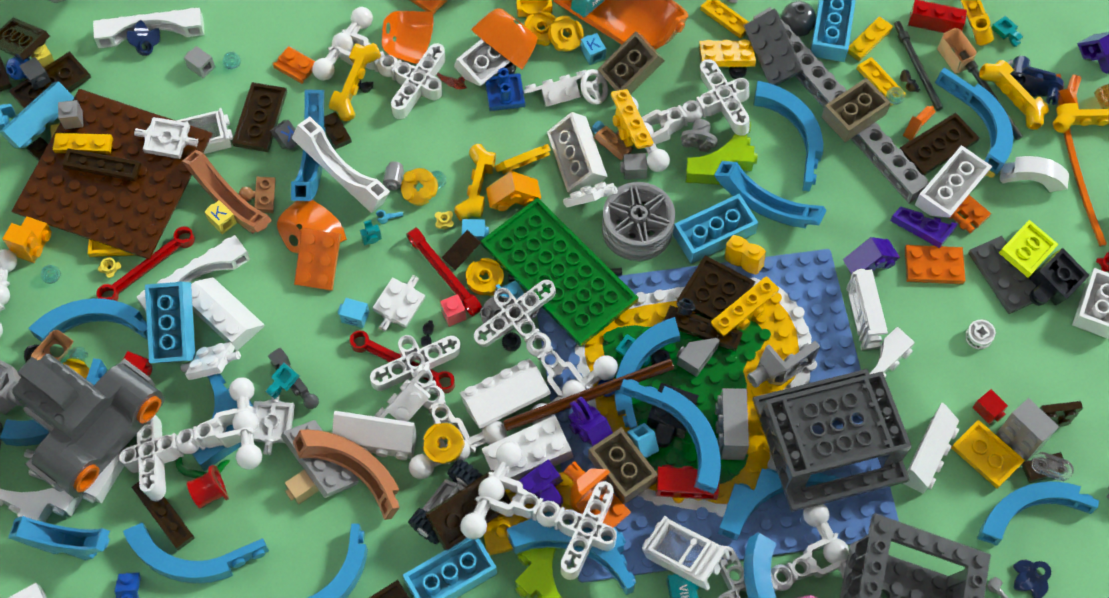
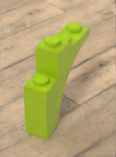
(703, 168)
(538, 576)

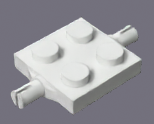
(166, 137)
(590, 194)
(398, 303)
(210, 360)
(273, 419)

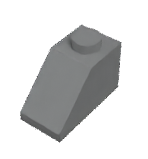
(696, 355)

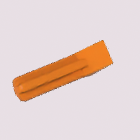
(1069, 95)
(917, 122)

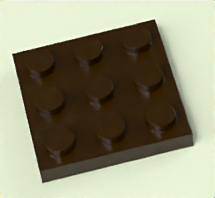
(714, 288)

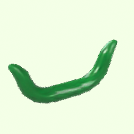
(195, 473)

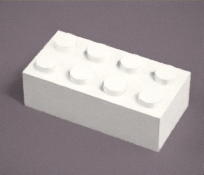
(537, 445)

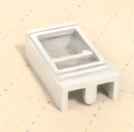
(217, 124)
(866, 309)
(684, 552)

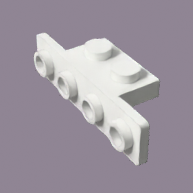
(558, 91)
(408, 400)

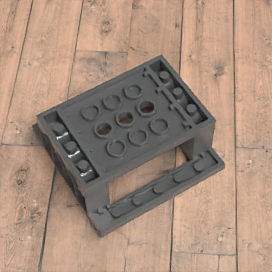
(799, 452)
(873, 571)

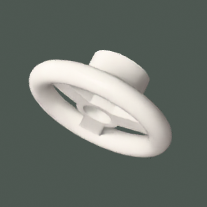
(592, 87)

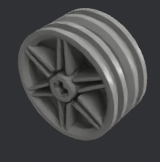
(638, 221)

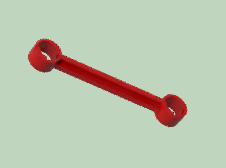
(419, 242)
(147, 264)
(390, 356)

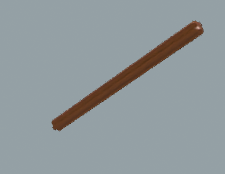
(587, 395)

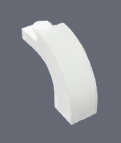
(1038, 169)

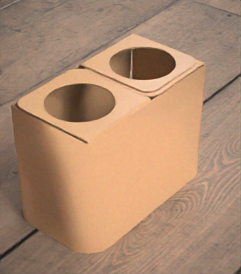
(957, 40)
(54, 337)

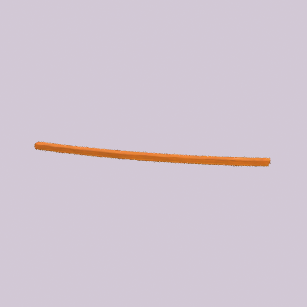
(1080, 182)

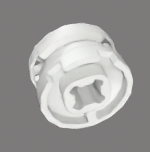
(981, 334)

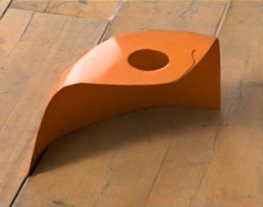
(412, 32)
(506, 37)
(310, 216)

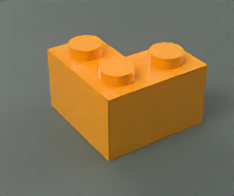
(512, 189)
(28, 239)

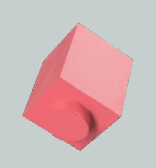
(453, 310)

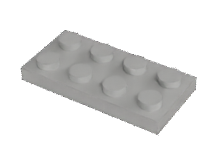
(326, 475)

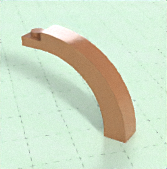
(219, 189)
(355, 459)

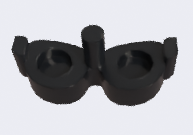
(911, 85)
(365, 86)
(427, 330)

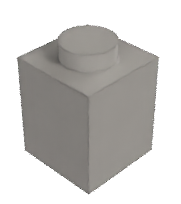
(199, 62)
(70, 114)
(634, 166)

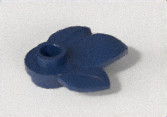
(142, 35)
(1029, 578)

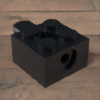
(1056, 279)
(664, 423)

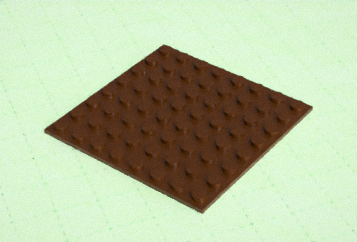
(105, 207)

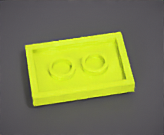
(1028, 248)

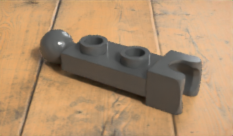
(279, 357)

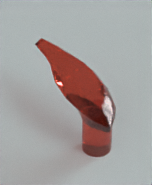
(453, 82)

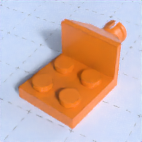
(583, 488)

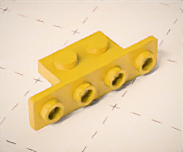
(629, 122)
(745, 308)

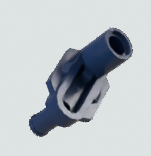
(1036, 80)

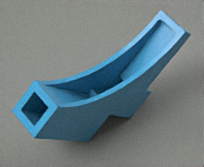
(223, 402)
(58, 539)

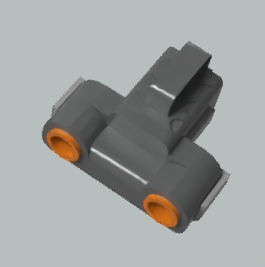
(84, 419)

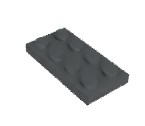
(773, 48)
(1005, 280)

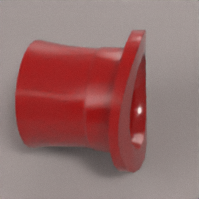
(207, 487)

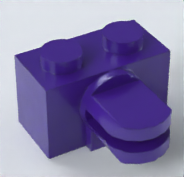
(1096, 48)
(588, 422)
(543, 482)

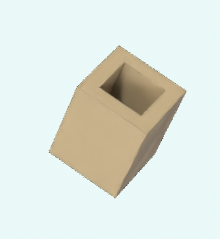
(300, 487)

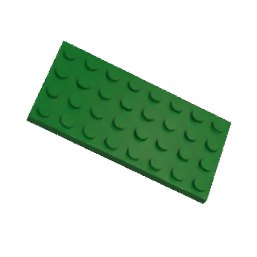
(541, 247)

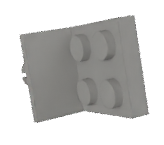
(776, 371)
(8, 379)

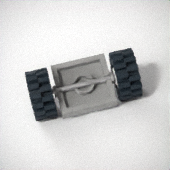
(461, 475)

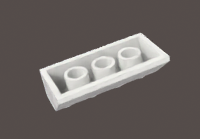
(480, 63)
(576, 153)
(952, 183)
(224, 312)
(504, 393)
(377, 434)
(931, 449)

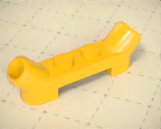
(978, 21)
(1001, 75)
(341, 100)
(1070, 114)
(475, 203)

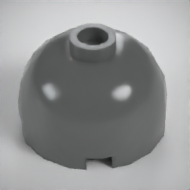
(799, 17)

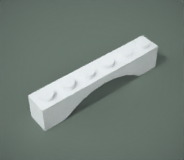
(113, 31)
(314, 141)
(226, 256)
(892, 350)

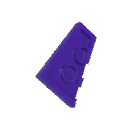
(928, 229)

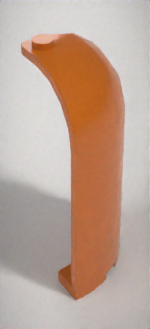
(653, 19)

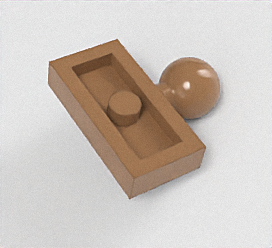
(612, 142)
(263, 195)

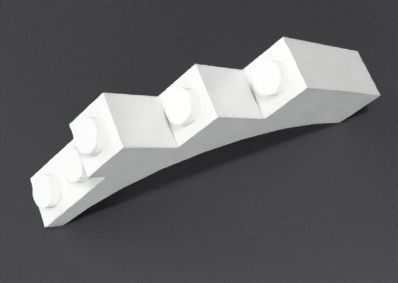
(40, 504)

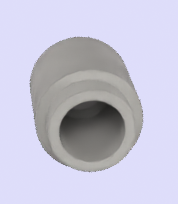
(393, 176)

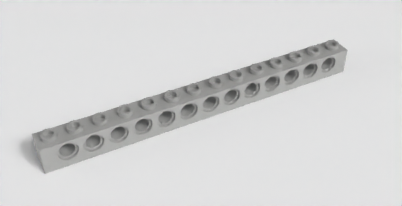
(872, 149)

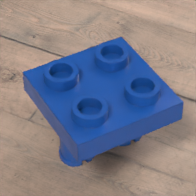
(505, 91)

